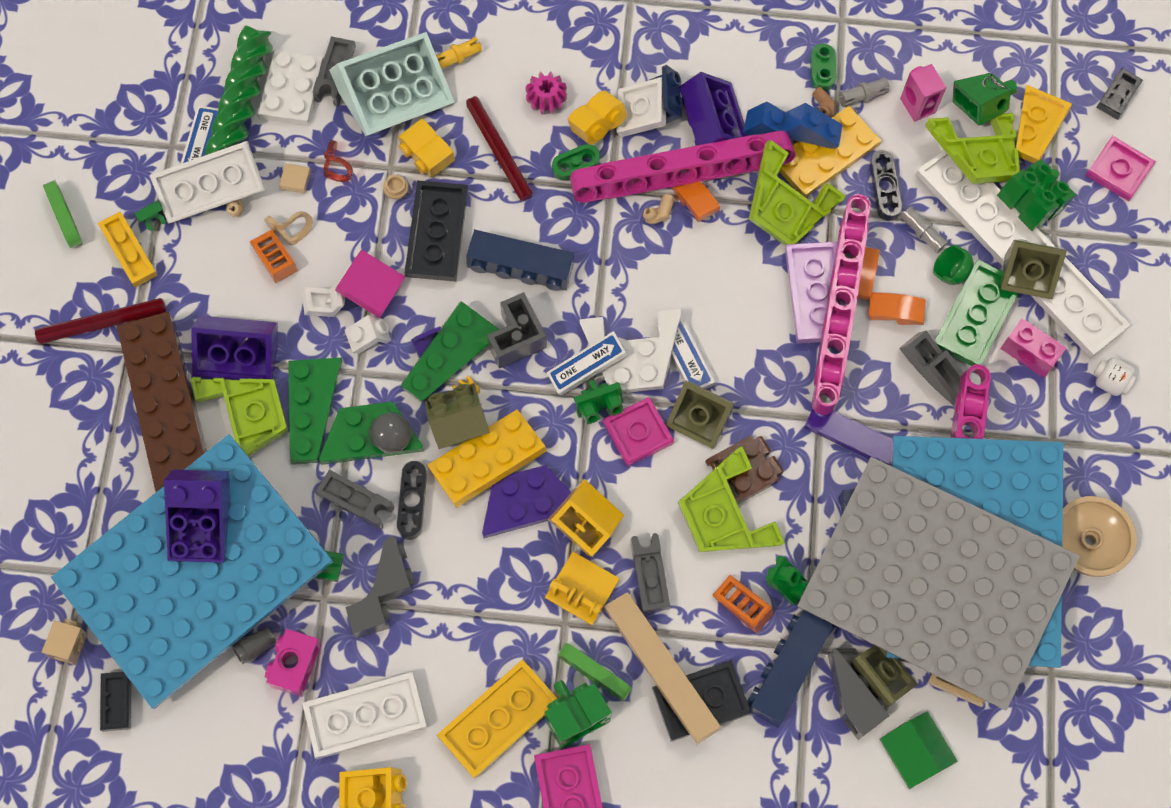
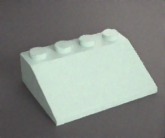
(392, 84)

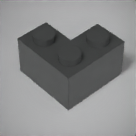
(521, 335)

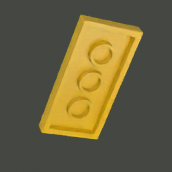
(819, 165)
(486, 458)
(497, 719)

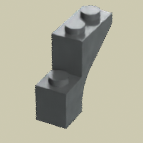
(390, 583)

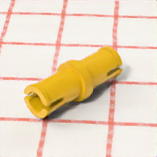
(459, 52)

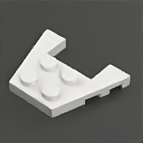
(647, 358)

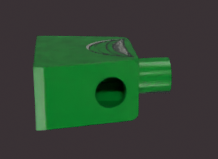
(983, 96)

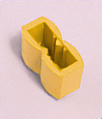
(597, 117)
(426, 148)

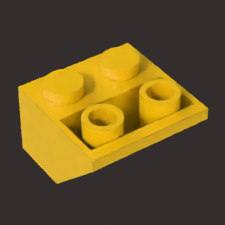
(586, 518)

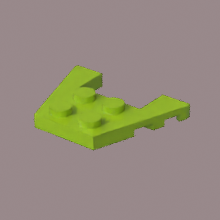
(984, 157)
(781, 208)
(251, 406)
(715, 516)

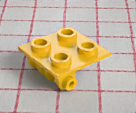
(582, 588)

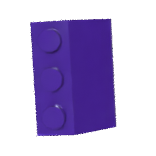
(712, 109)
(234, 348)

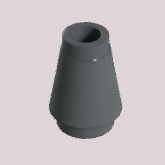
(253, 645)

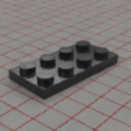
(436, 231)

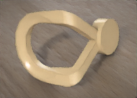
(272, 224)

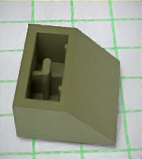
(456, 415)

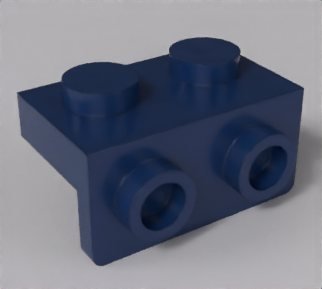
(671, 93)

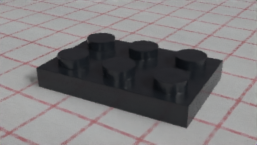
(718, 689)

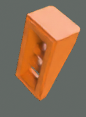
(281, 271)
(754, 624)

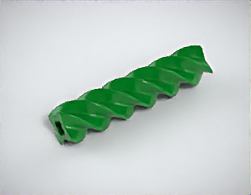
(239, 89)

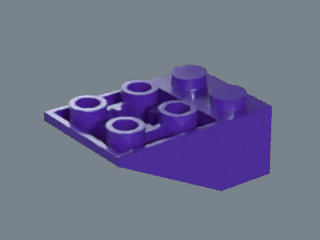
(197, 515)

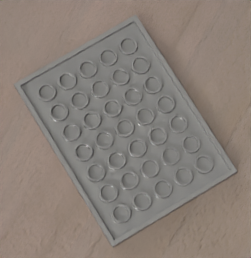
(939, 582)

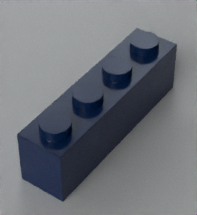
(520, 260)
(790, 668)

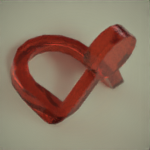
(329, 156)

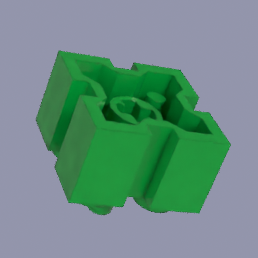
(1036, 194)
(576, 714)

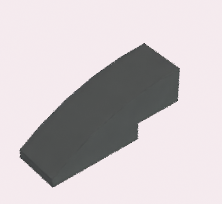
(934, 365)

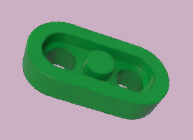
(823, 65)
(574, 160)

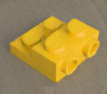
(372, 788)

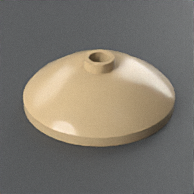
(1109, 529)

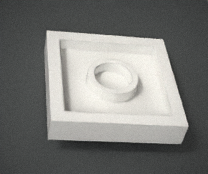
(643, 107)

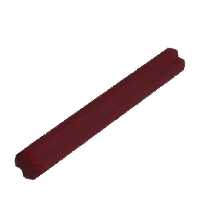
(499, 148)
(100, 320)

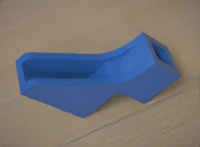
(801, 123)

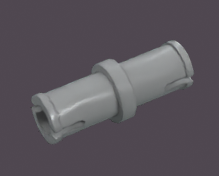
(864, 92)
(924, 229)

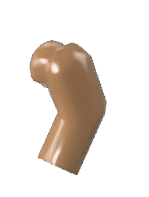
(827, 104)

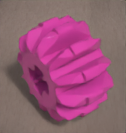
(546, 92)

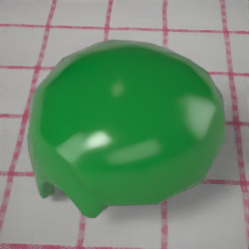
(953, 265)

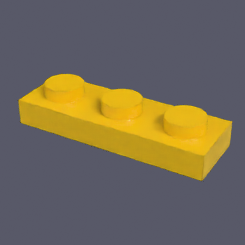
(127, 249)

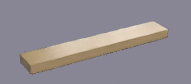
(662, 668)

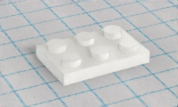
(290, 87)

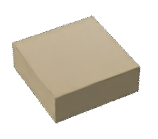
(295, 178)

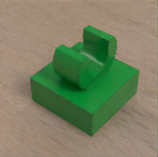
(149, 212)

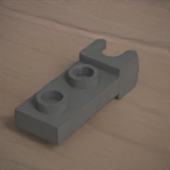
(337, 51)
(353, 498)
(650, 575)

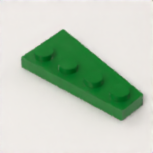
(455, 345)
(310, 401)

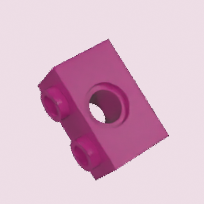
(923, 92)
(1033, 348)
(292, 679)

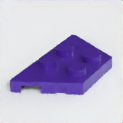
(523, 500)

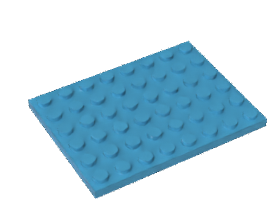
(1004, 478)
(178, 616)

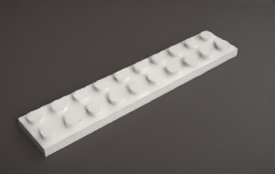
(1075, 303)

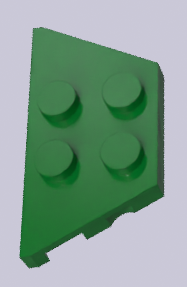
(350, 437)

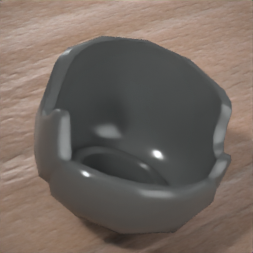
(390, 433)

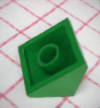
(918, 750)

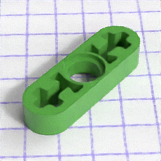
(62, 214)
(594, 672)

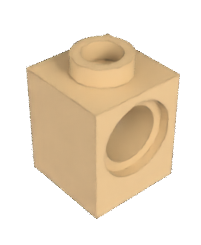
(65, 641)

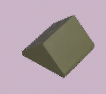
(1032, 269)
(700, 414)
(885, 675)

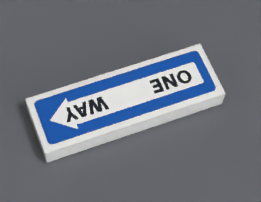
(200, 133)
(689, 360)
(587, 363)

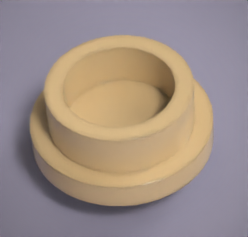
(395, 187)

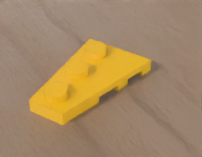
(1039, 123)

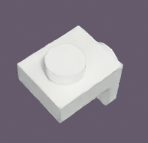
(322, 301)
(367, 333)

